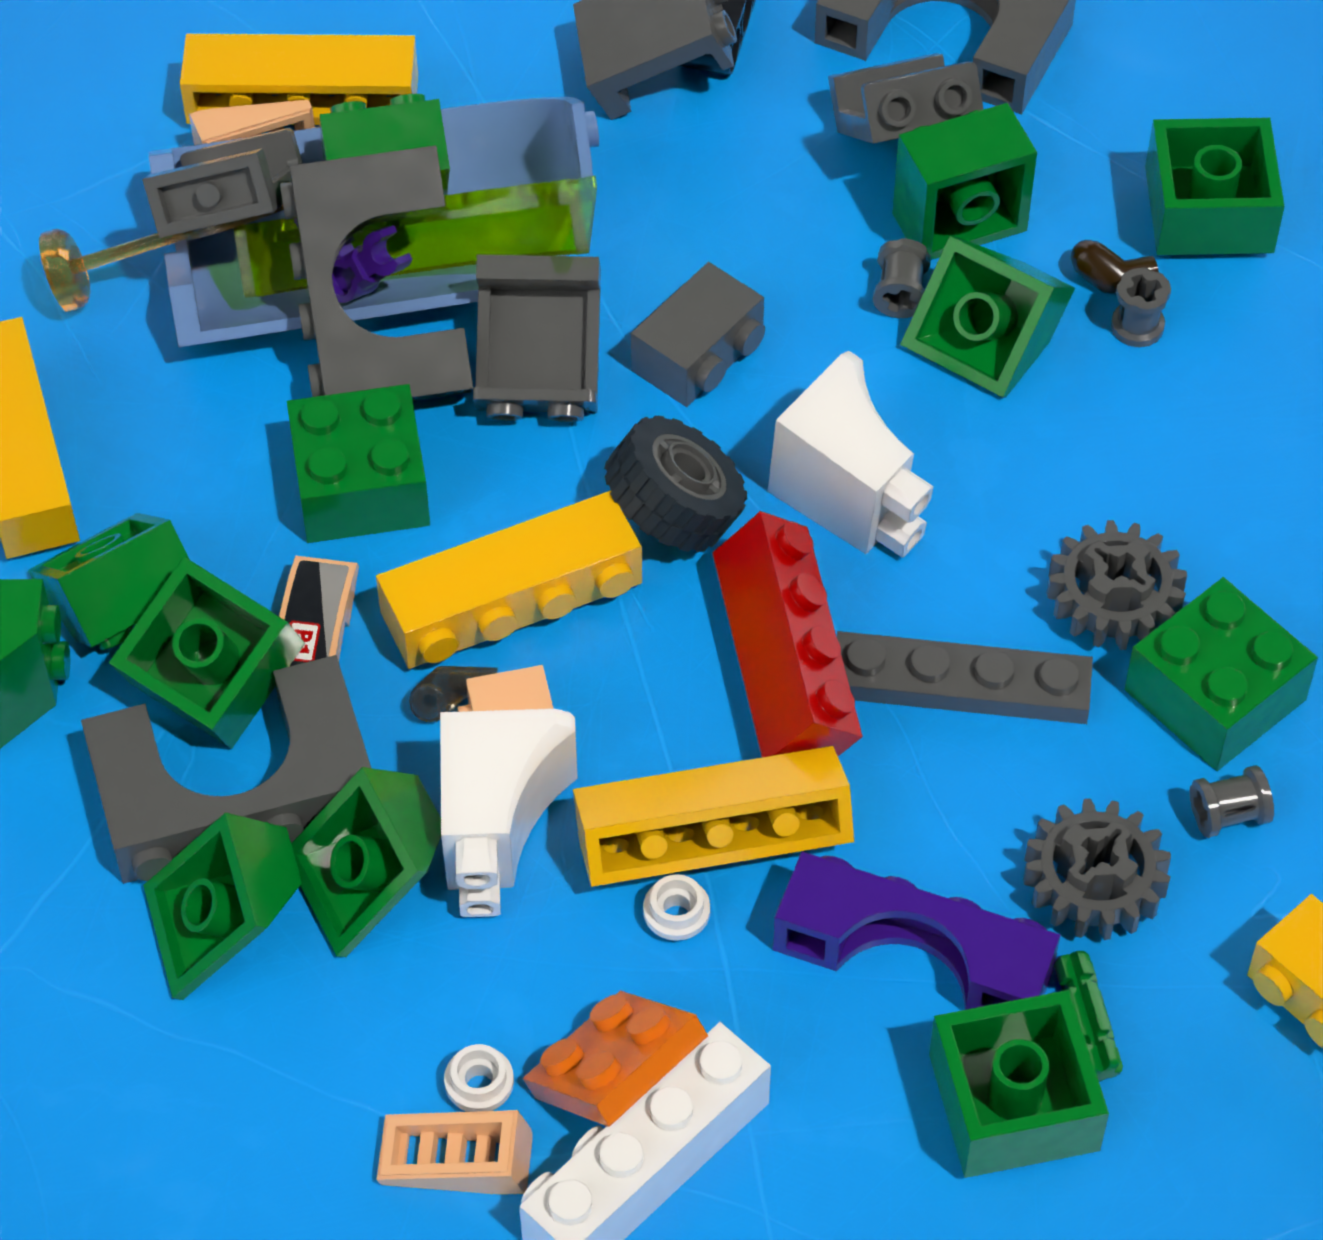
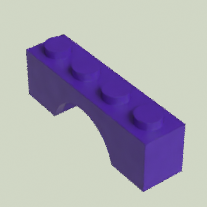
(841, 911)

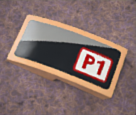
(319, 604)

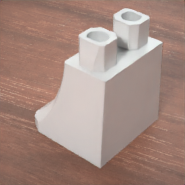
(846, 465)
(494, 786)

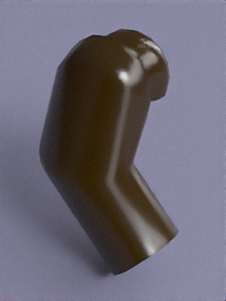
(1104, 267)

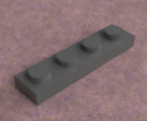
(967, 677)

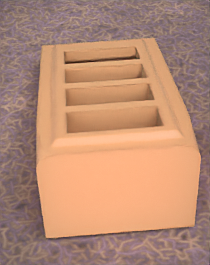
(249, 120)
(482, 1175)

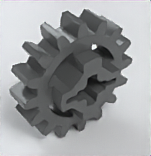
(1115, 584)
(1093, 888)

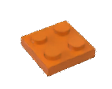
(614, 1057)

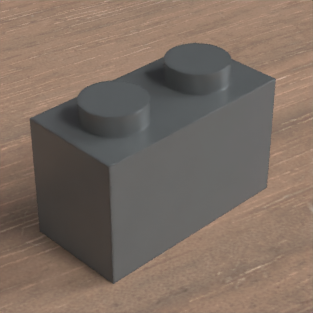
(698, 334)

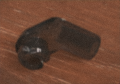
(443, 690)

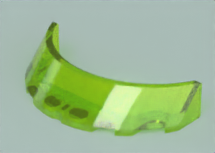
(506, 220)

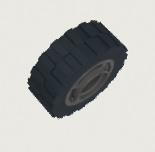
(675, 483)

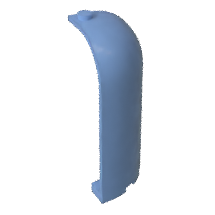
(485, 148)

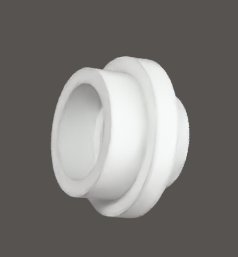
(676, 891)
(478, 1061)

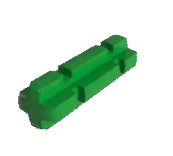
(1078, 975)

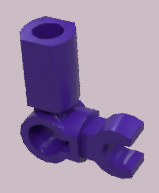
(362, 268)

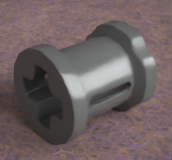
(902, 274)
(1139, 315)
(1232, 801)

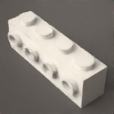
(653, 1148)

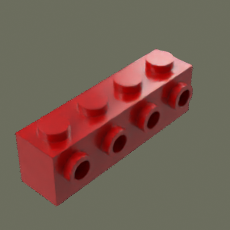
(785, 638)

